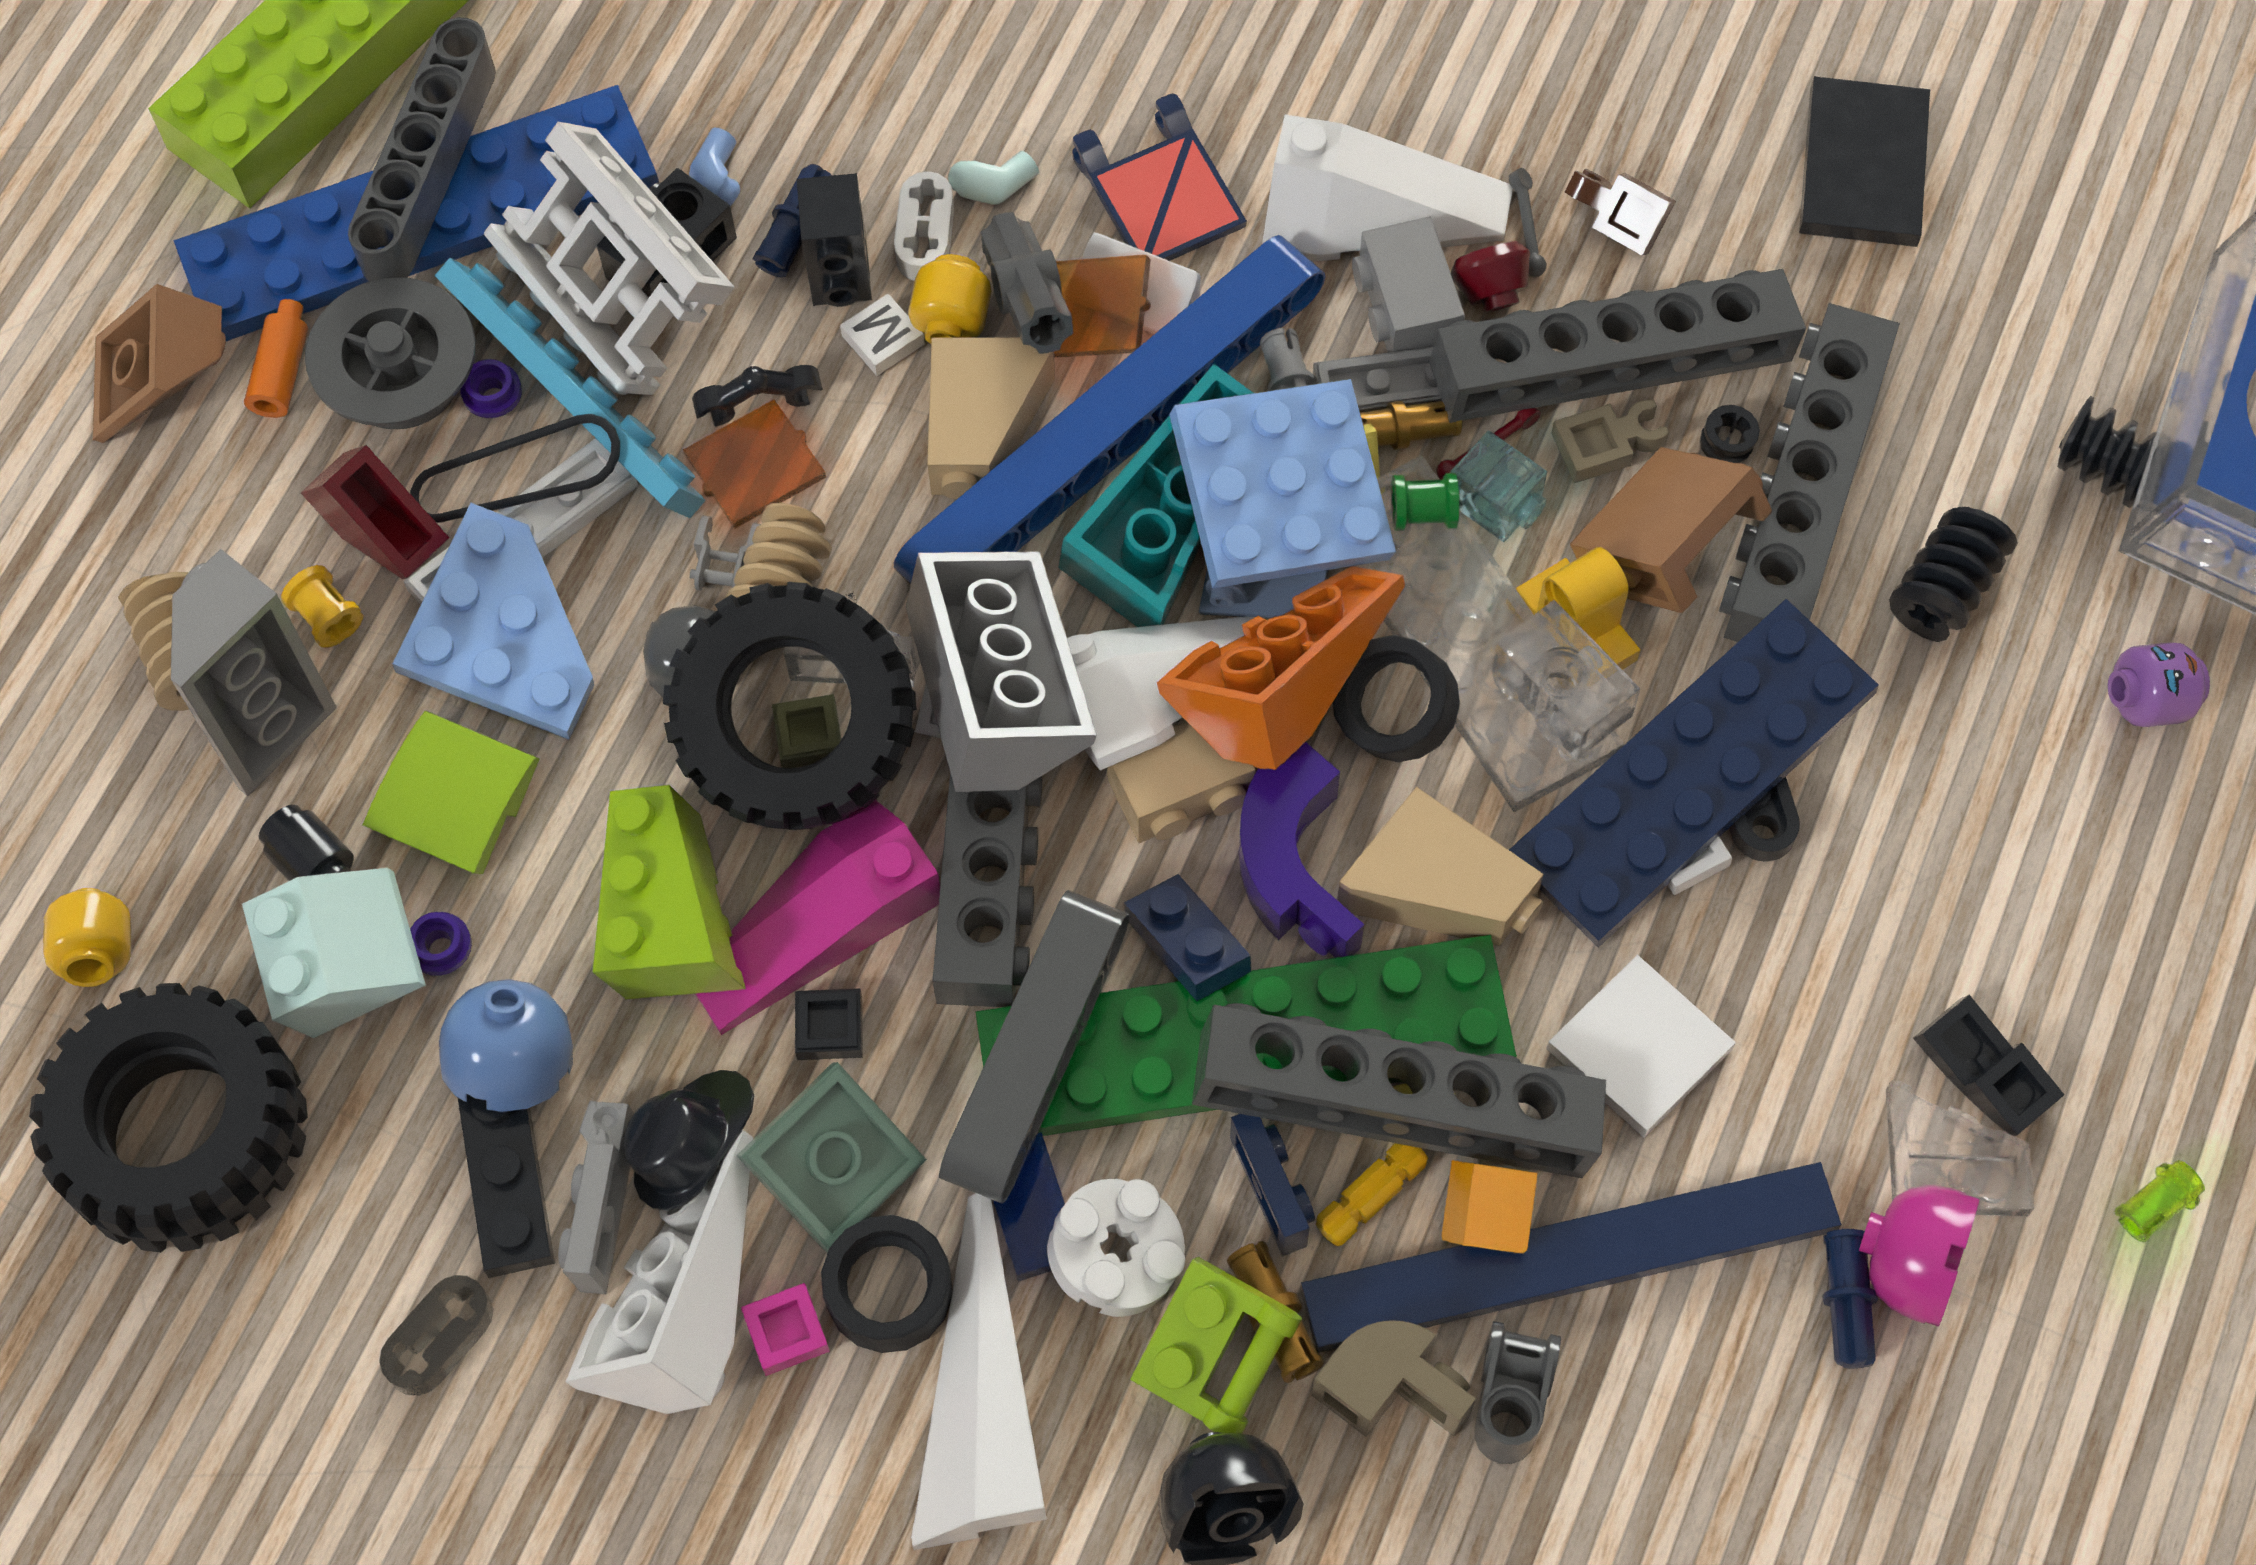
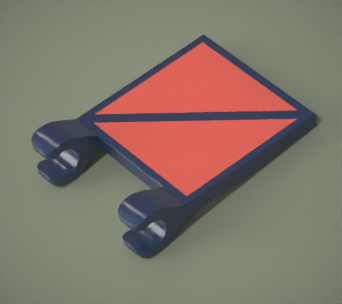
(1165, 195)

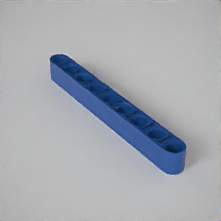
(1122, 408)

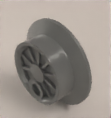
(390, 352)

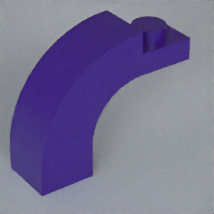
(1276, 882)

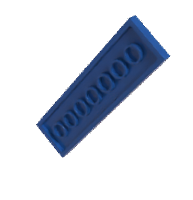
(304, 245)

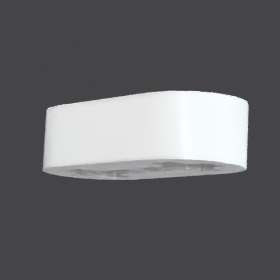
(912, 225)

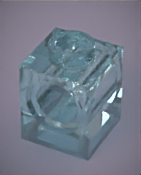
(1500, 487)

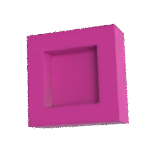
(785, 1329)

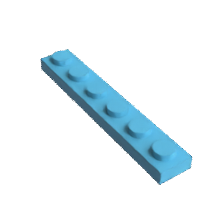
(554, 367)

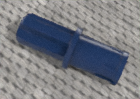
(784, 235)
(1850, 1299)

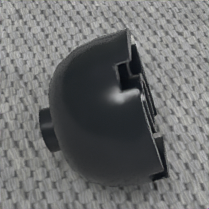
(1225, 1496)

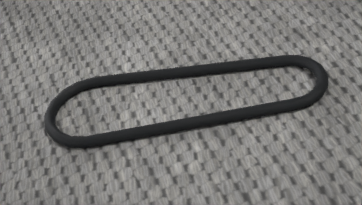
(516, 441)

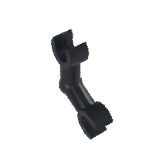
(754, 381)

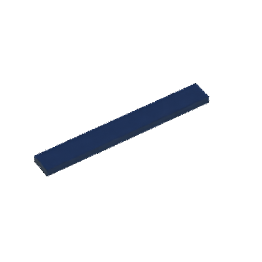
(1575, 1255)

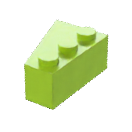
(660, 901)

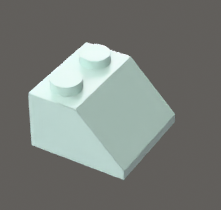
(332, 948)

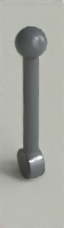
(1521, 183)

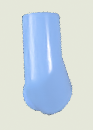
(709, 165)

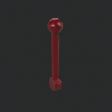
(1523, 419)

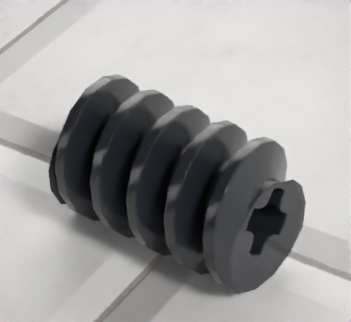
(2106, 451)
(1952, 572)

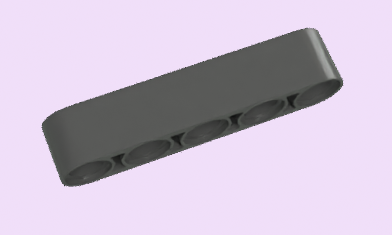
(422, 151)
(1034, 1047)

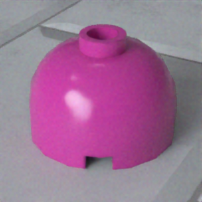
(1919, 1249)

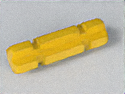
(1370, 1192)

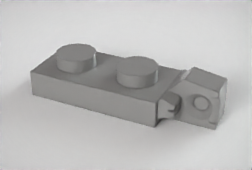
(599, 1197)

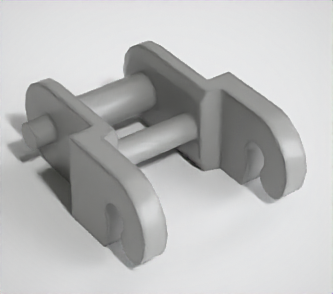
(705, 554)

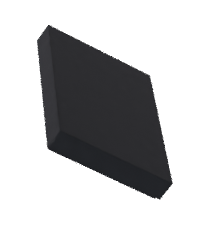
(1865, 161)

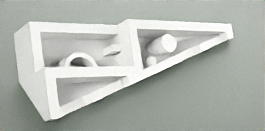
(980, 1439)

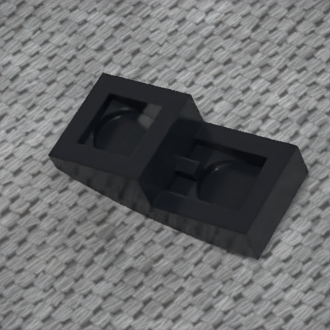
(1988, 1070)

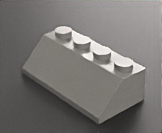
(997, 667)
(243, 670)

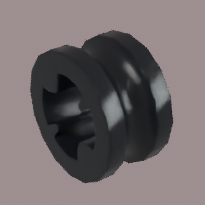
(1736, 418)

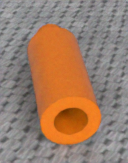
(277, 361)

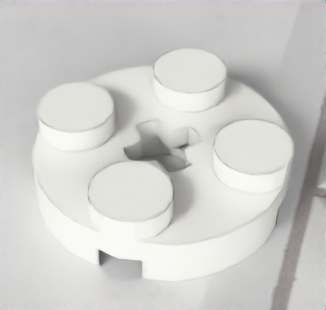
(1100, 1279)

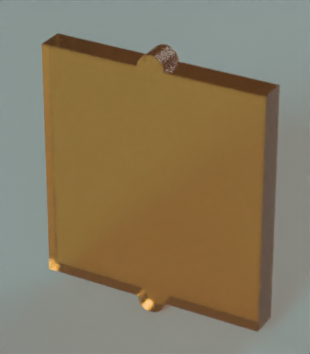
(1105, 304)
(754, 463)

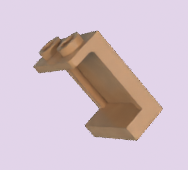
(1668, 519)

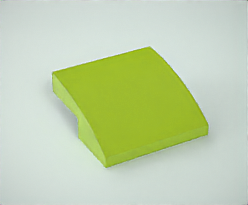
(451, 792)

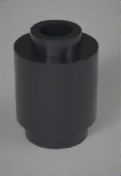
(303, 844)

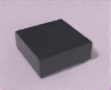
(828, 1024)

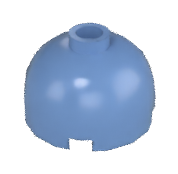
(505, 1045)

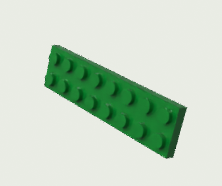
(1145, 1040)

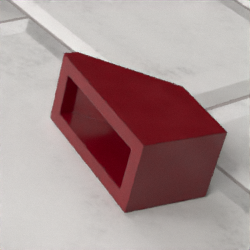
(375, 512)

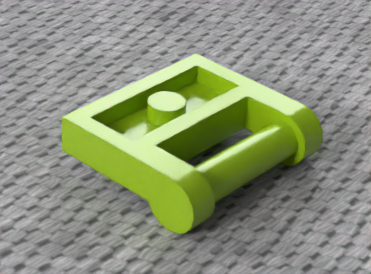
(1195, 1337)

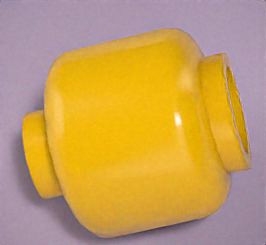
(950, 298)
(87, 937)

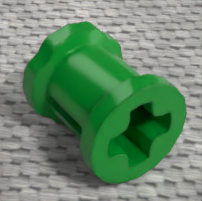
(1425, 501)

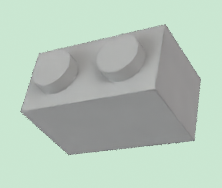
(1406, 284)

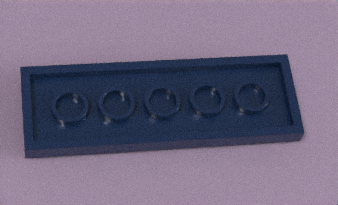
(1693, 771)

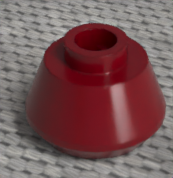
(1493, 275)

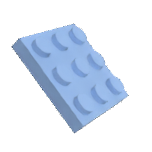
(1281, 483)

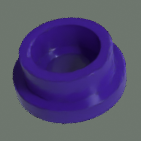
(488, 375)
(437, 926)

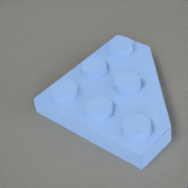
(498, 629)

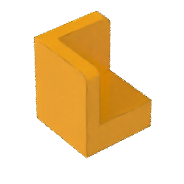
(1489, 1207)

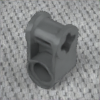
(1516, 1381)

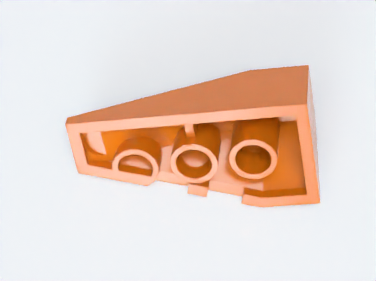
(1279, 679)

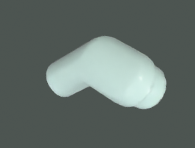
(989, 182)

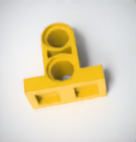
(1593, 595)

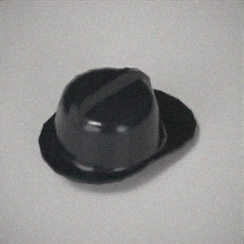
(683, 1136)

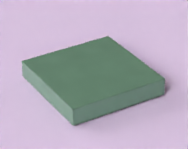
(831, 1156)

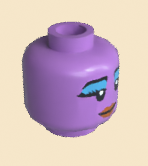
(2158, 684)

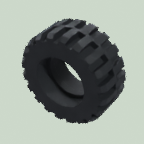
(704, 690)
(113, 1062)

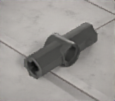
(1026, 283)

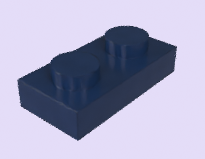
(1188, 937)
(1283, 1205)

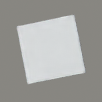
(1643, 1043)

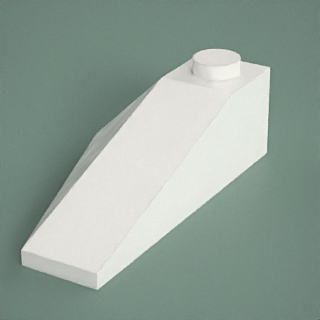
(1347, 181)
(1121, 679)
(678, 1313)

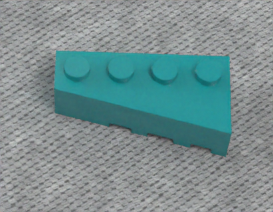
(1143, 529)

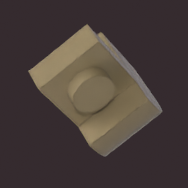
(1389, 1362)

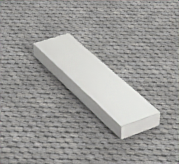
(557, 517)

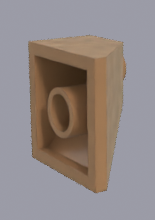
(152, 355)

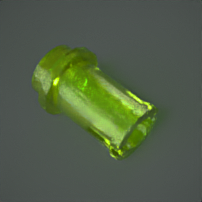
(2160, 1200)

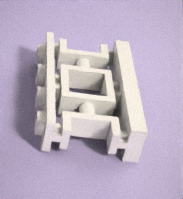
(638, 230)

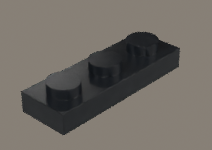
(506, 1188)

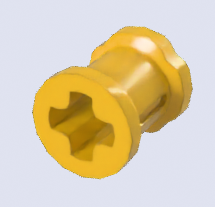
(322, 606)

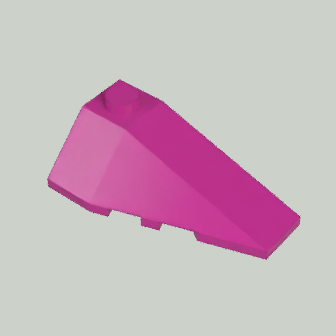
(827, 906)

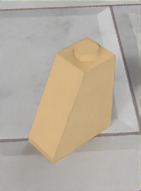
(980, 406)
(1441, 876)

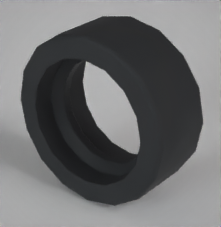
(1434, 724)
(885, 1232)

